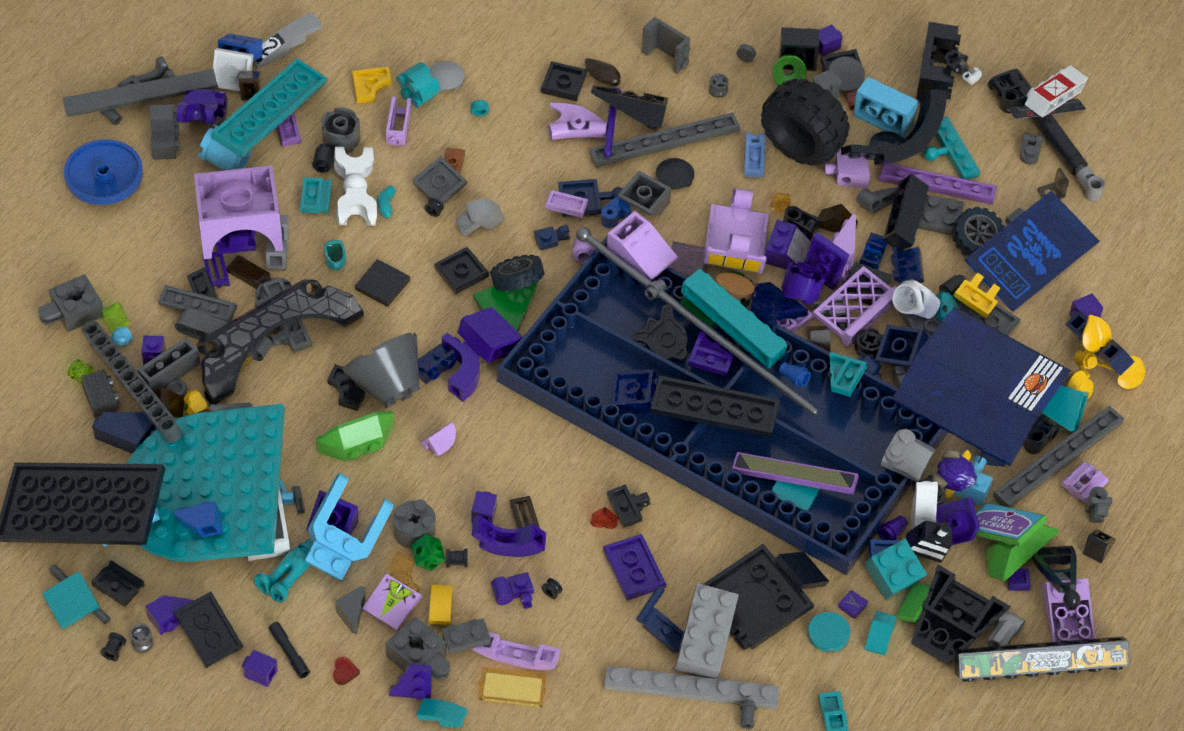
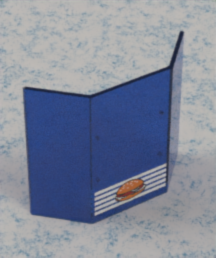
(980, 385)

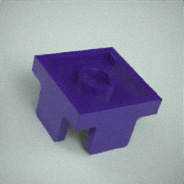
(236, 242)

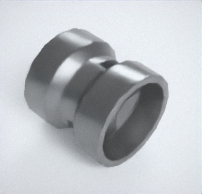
(141, 638)

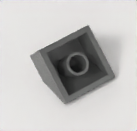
(646, 194)

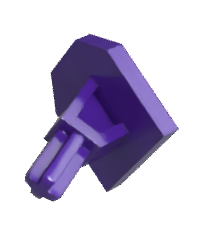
(961, 518)

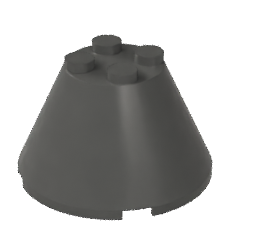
(389, 371)

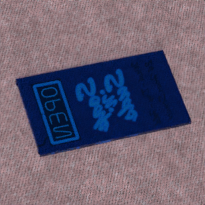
(1032, 250)

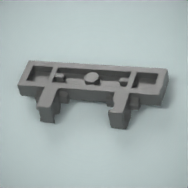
(290, 332)

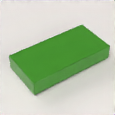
(913, 604)

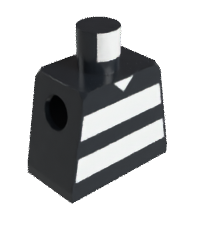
(930, 540)

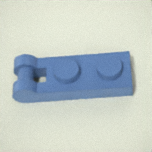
(754, 155)

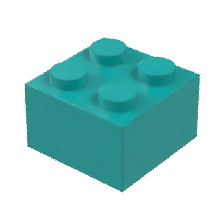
(895, 569)

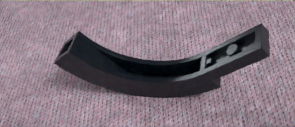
(926, 126)

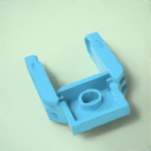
(332, 547)

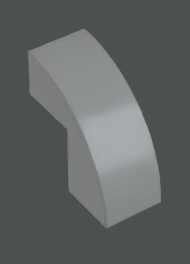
(274, 258)

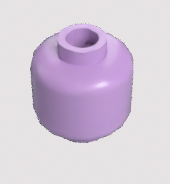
(581, 251)

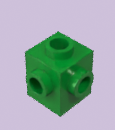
(428, 552)

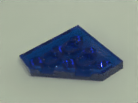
(771, 305)

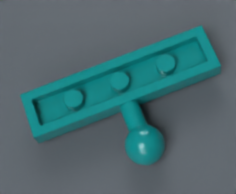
(955, 150)

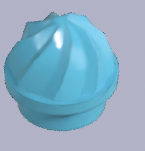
(121, 336)

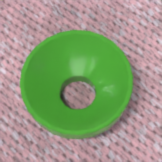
(799, 70)

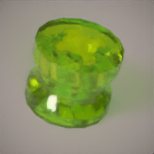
(78, 369)

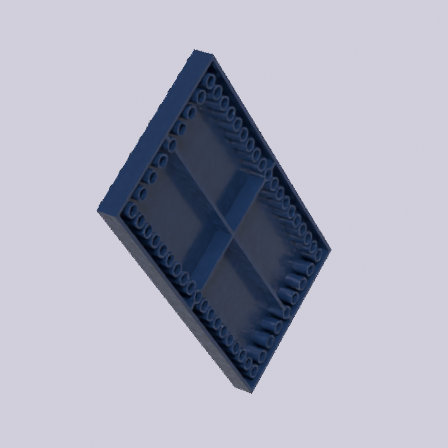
(587, 336)

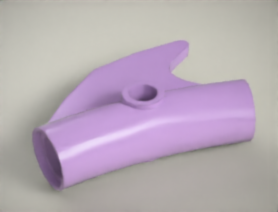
(576, 123)

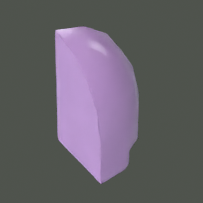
(440, 440)

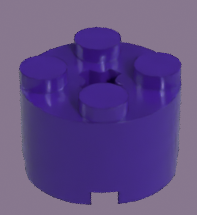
(803, 282)

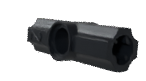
(957, 61)

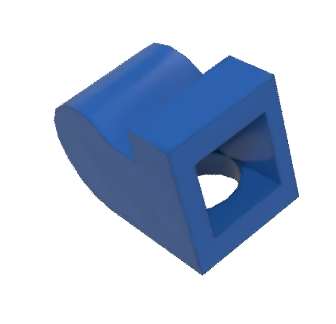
(614, 212)

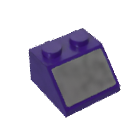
(786, 245)

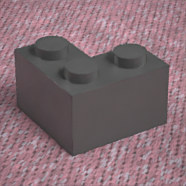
(164, 132)

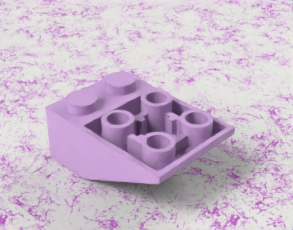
(846, 241)
(640, 246)
(1068, 622)

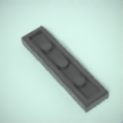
(181, 299)

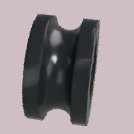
(434, 207)
(552, 588)

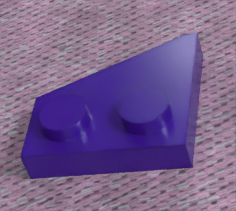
(710, 356)

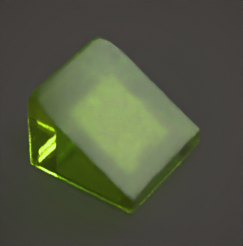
(115, 316)

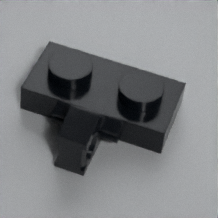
(627, 505)

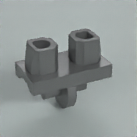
(1098, 504)

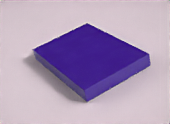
(827, 258)
(634, 567)

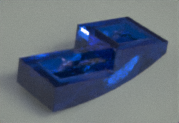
(873, 251)

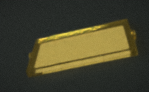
(512, 687)

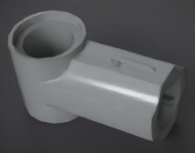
(1007, 627)

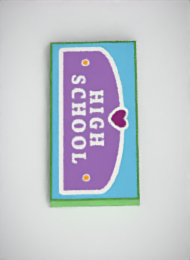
(1008, 523)

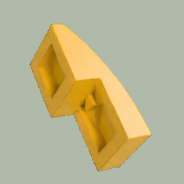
(441, 604)

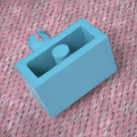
(981, 487)

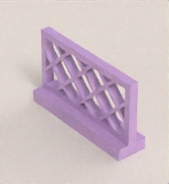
(866, 318)

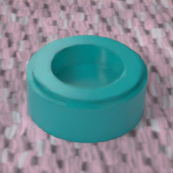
(479, 108)

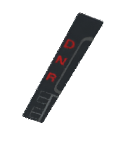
(1025, 111)

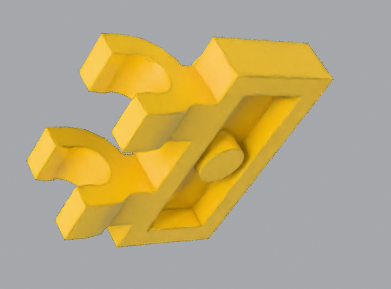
(975, 298)

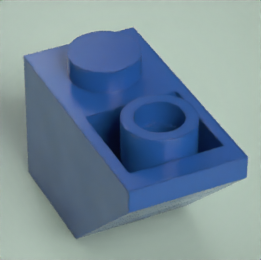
(201, 519)

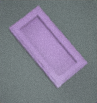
(566, 203)

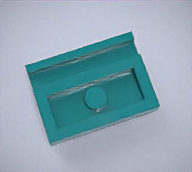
(315, 195)

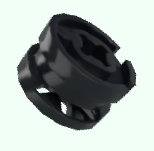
(868, 342)

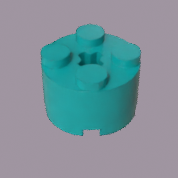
(418, 84)

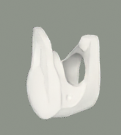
(915, 299)

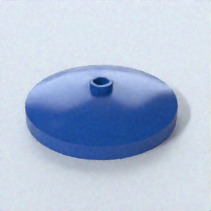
(103, 172)

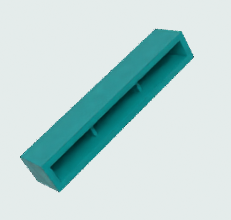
(734, 318)

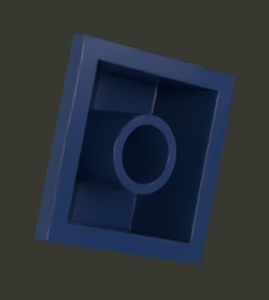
(900, 345)

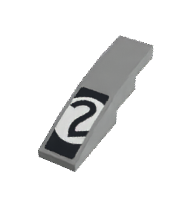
(288, 37)

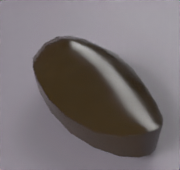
(603, 72)

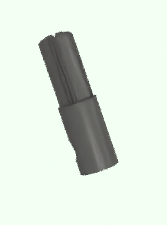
(298, 499)

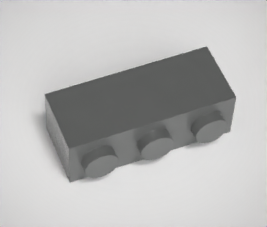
(170, 364)

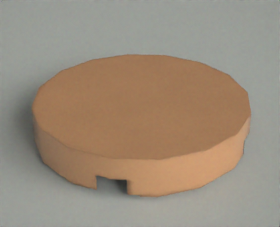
(736, 285)

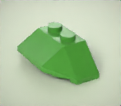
(357, 436)
(1006, 558)

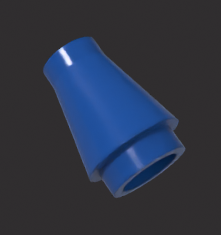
(798, 375)

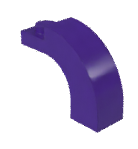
(466, 379)
(508, 542)

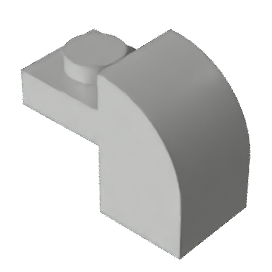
(479, 213)

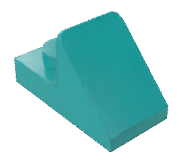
(880, 633)

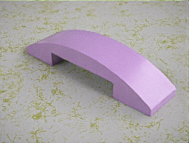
(520, 655)

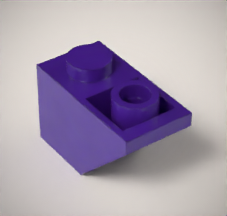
(161, 612)

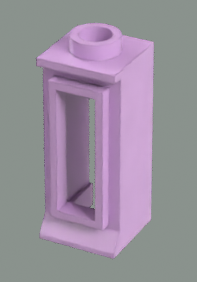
(398, 137)

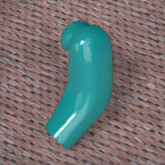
(383, 201)

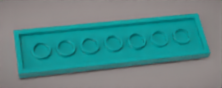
(269, 108)

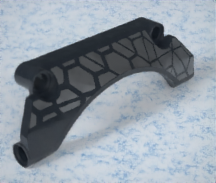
(237, 338)

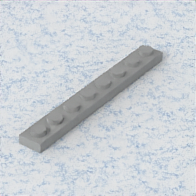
(690, 687)

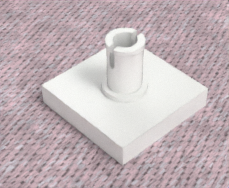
(228, 65)

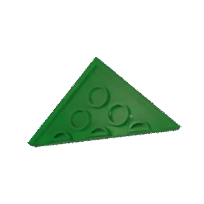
(509, 304)

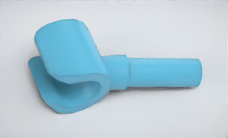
(287, 497)

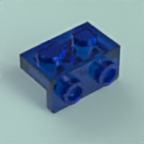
(907, 265)

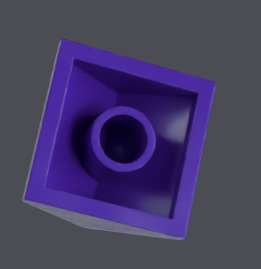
(342, 517)

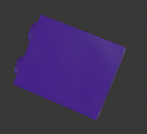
(488, 334)

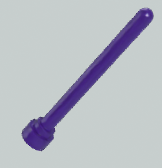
(610, 129)

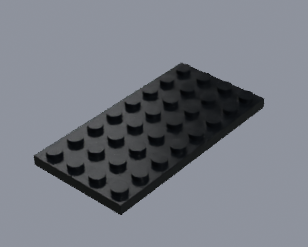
(80, 503)

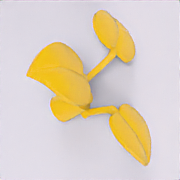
(1097, 335)

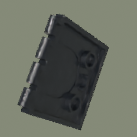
(765, 598)

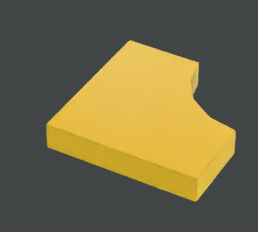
(369, 82)

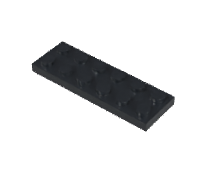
(715, 406)

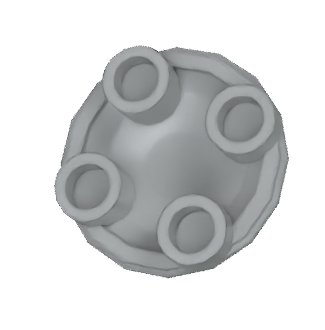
(448, 75)

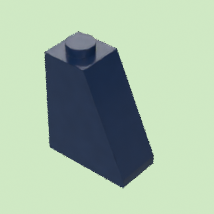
(122, 429)

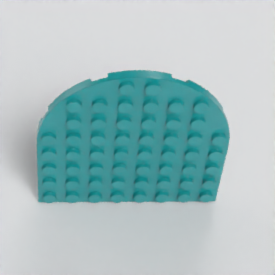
(225, 460)

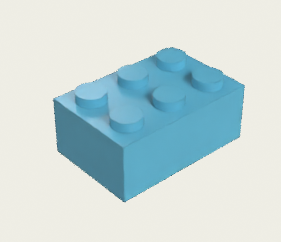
(885, 107)

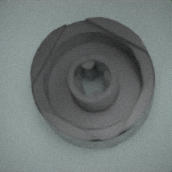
(341, 129)
(413, 521)

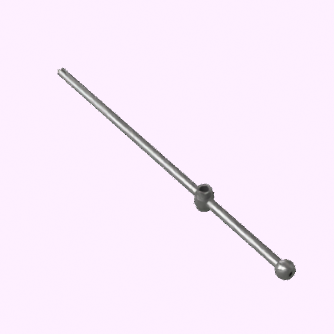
(656, 290)

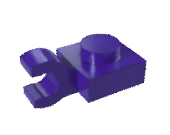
(523, 588)

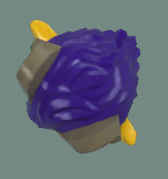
(955, 472)

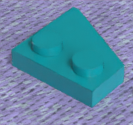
(845, 373)

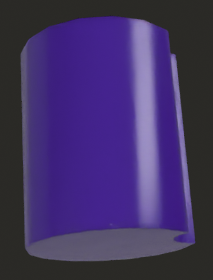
(502, 590)

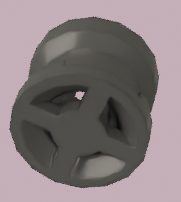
(718, 85)

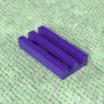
(218, 282)

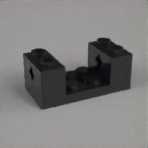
(939, 41)

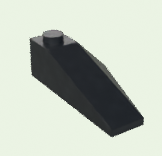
(646, 109)

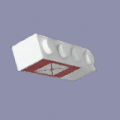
(1055, 91)

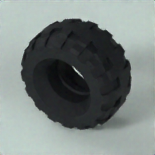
(805, 121)

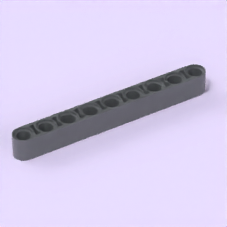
(132, 382)

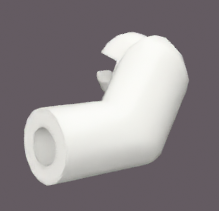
(972, 76)

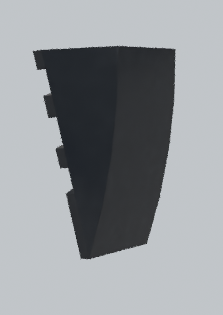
(953, 617)

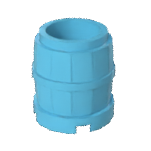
(220, 155)

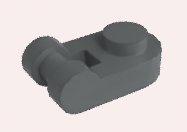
(1029, 153)

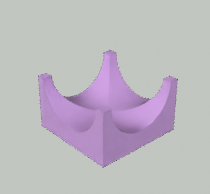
(237, 202)

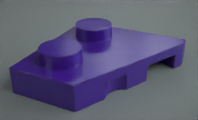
(414, 682)

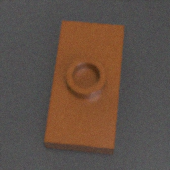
(455, 158)

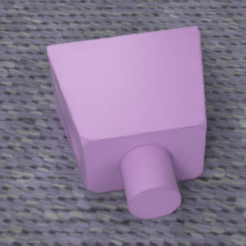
(849, 171)

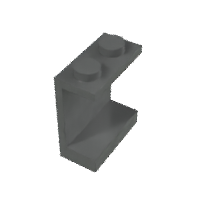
(667, 39)

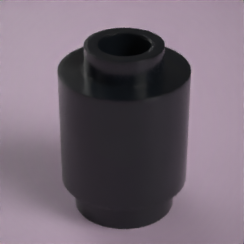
(323, 158)
(952, 284)

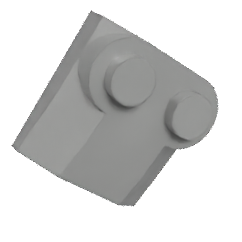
(907, 455)

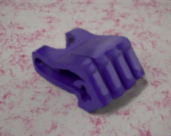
(203, 106)

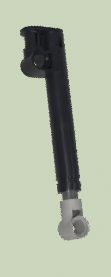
(1012, 91)

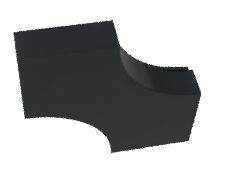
(350, 394)

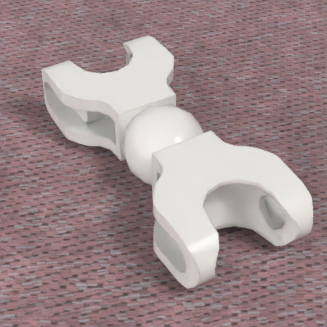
(355, 186)

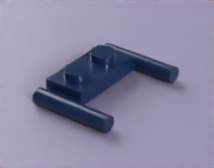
(658, 624)

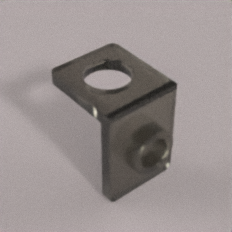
(1059, 186)

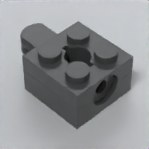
(72, 312)
(405, 648)

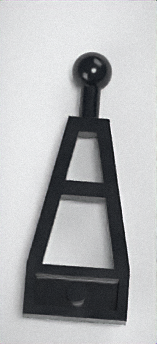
(1059, 555)

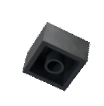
(800, 43)

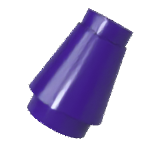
(892, 528)

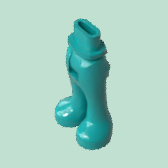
(291, 562)

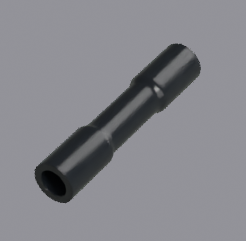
(295, 660)

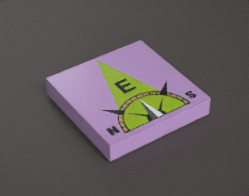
(392, 602)

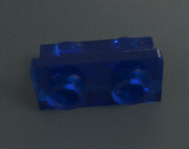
(435, 363)

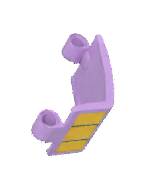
(736, 234)

